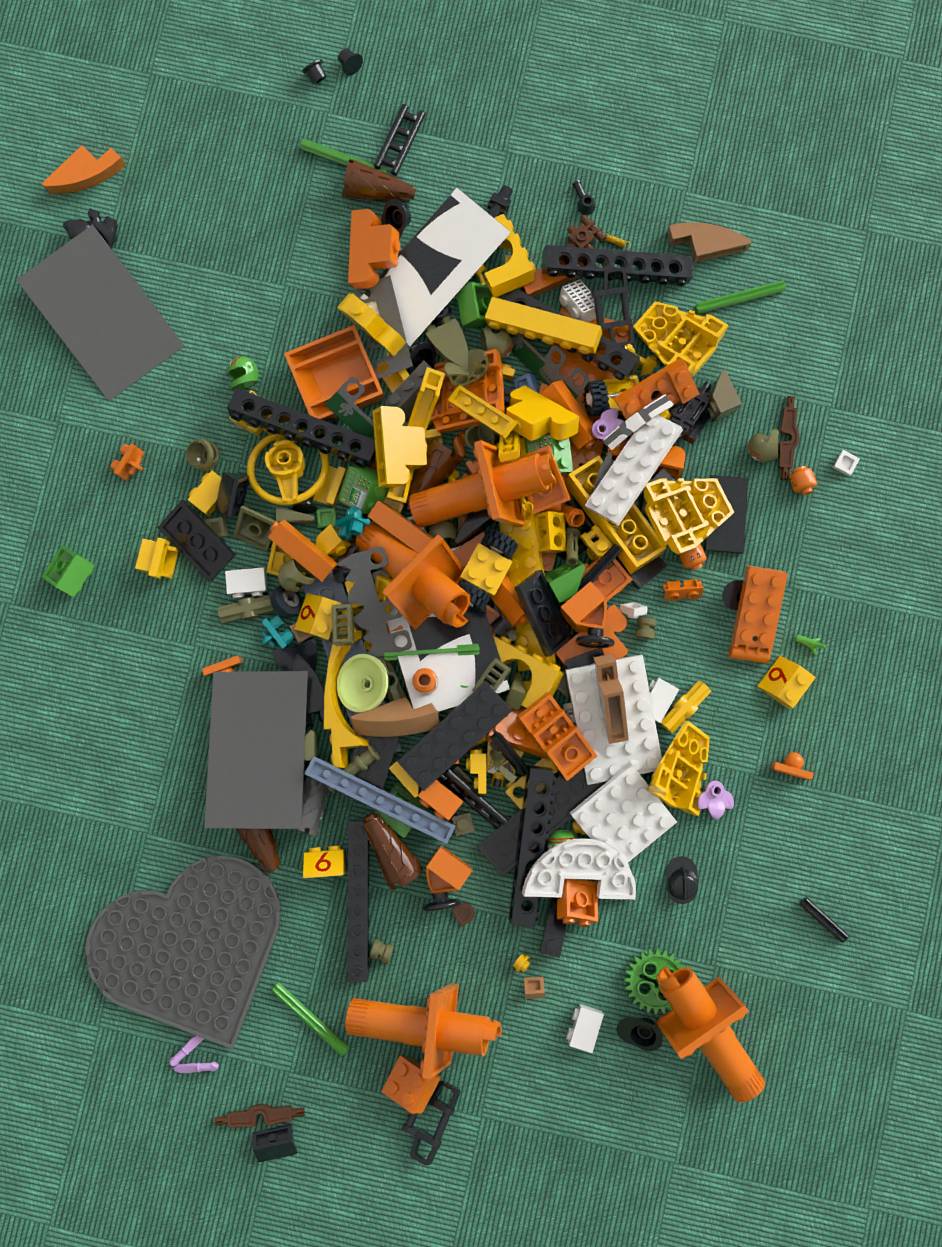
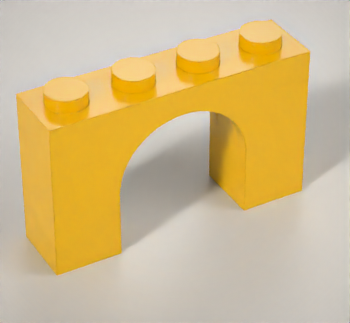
(516, 271)
(544, 676)

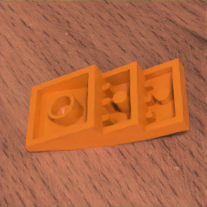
(557, 736)

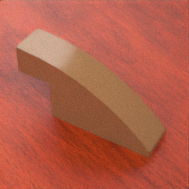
(707, 240)
(611, 698)
(395, 719)

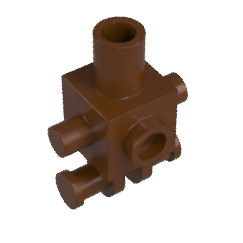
(582, 236)

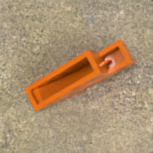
(83, 171)

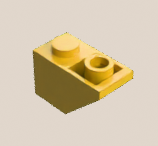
(330, 542)

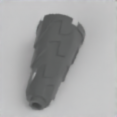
(313, 805)

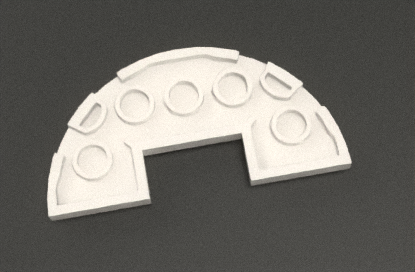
(581, 861)

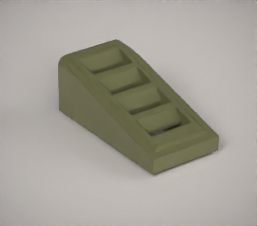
(294, 517)
(349, 624)
(506, 670)
(516, 693)

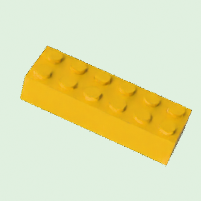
(632, 535)

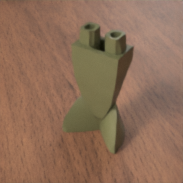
(462, 364)

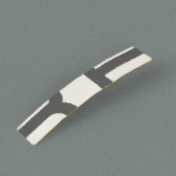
(637, 420)

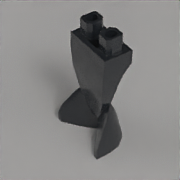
(304, 658)

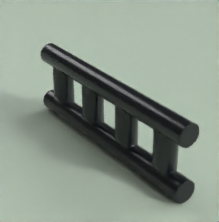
(396, 129)
(473, 799)

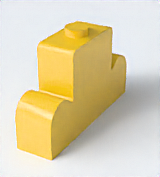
(371, 323)
(540, 416)
(396, 446)

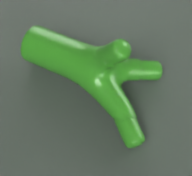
(811, 643)

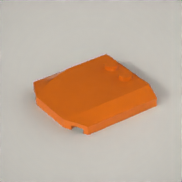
(489, 388)

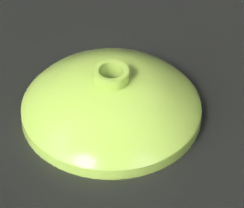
(354, 681)

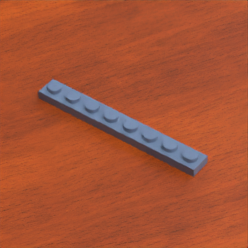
(380, 799)

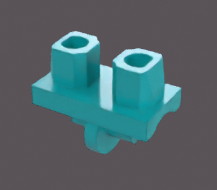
(351, 523)
(272, 625)

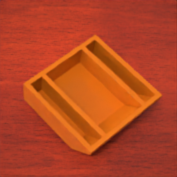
(326, 365)

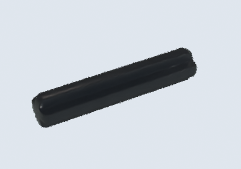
(600, 566)
(509, 753)
(824, 920)

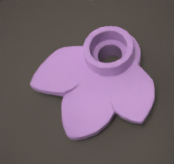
(609, 422)
(716, 802)

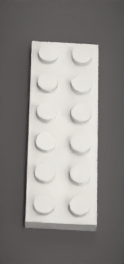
(633, 469)

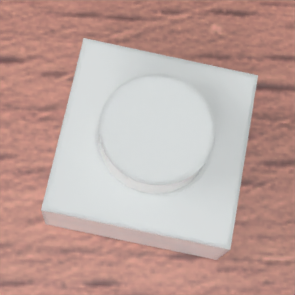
(846, 463)
(633, 609)

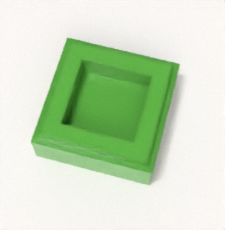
(326, 517)

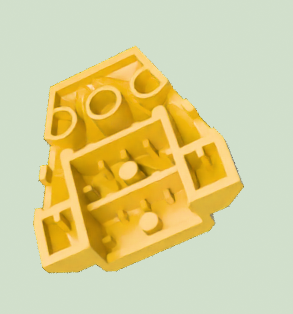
(680, 335)
(685, 511)
(680, 770)

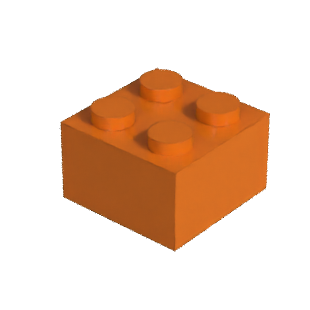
(441, 799)
(408, 1087)

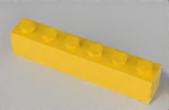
(543, 325)

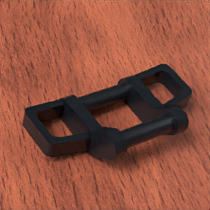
(625, 306)
(434, 1141)

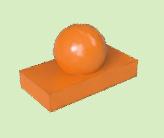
(223, 666)
(792, 766)

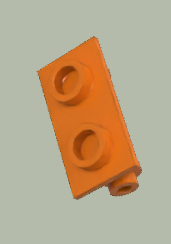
(692, 590)

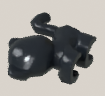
(106, 228)

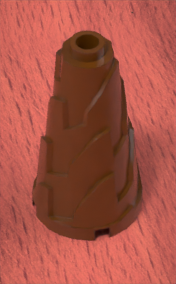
(373, 184)
(439, 466)
(262, 847)
(394, 857)

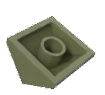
(254, 528)
(311, 745)

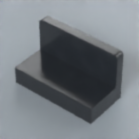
(274, 1143)

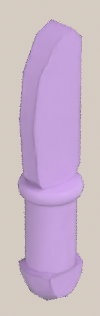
(189, 1046)
(196, 1067)

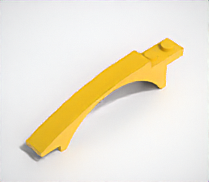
(420, 417)
(342, 735)

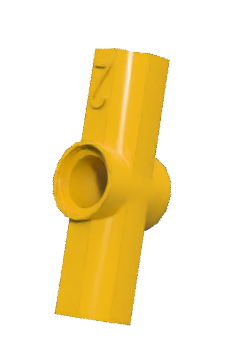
(685, 706)

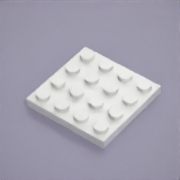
(624, 814)

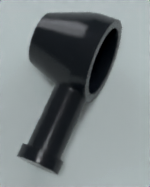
(583, 208)

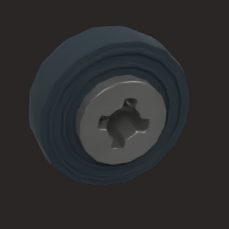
(285, 602)

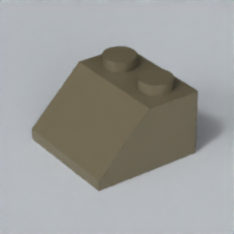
(723, 398)

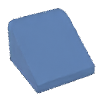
(528, 380)

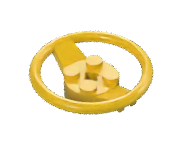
(284, 472)

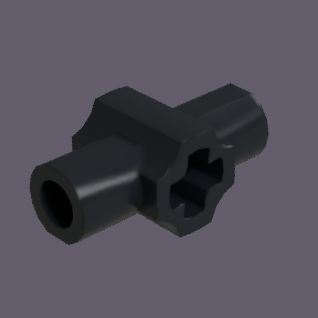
(500, 202)

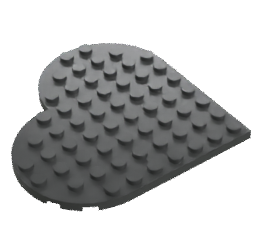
(189, 951)

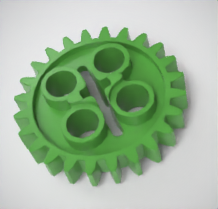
(650, 997)

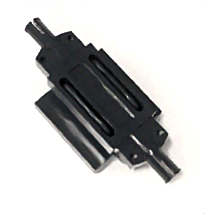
(692, 415)

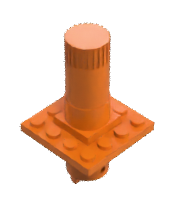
(493, 488)
(421, 581)
(703, 1021)
(433, 1028)

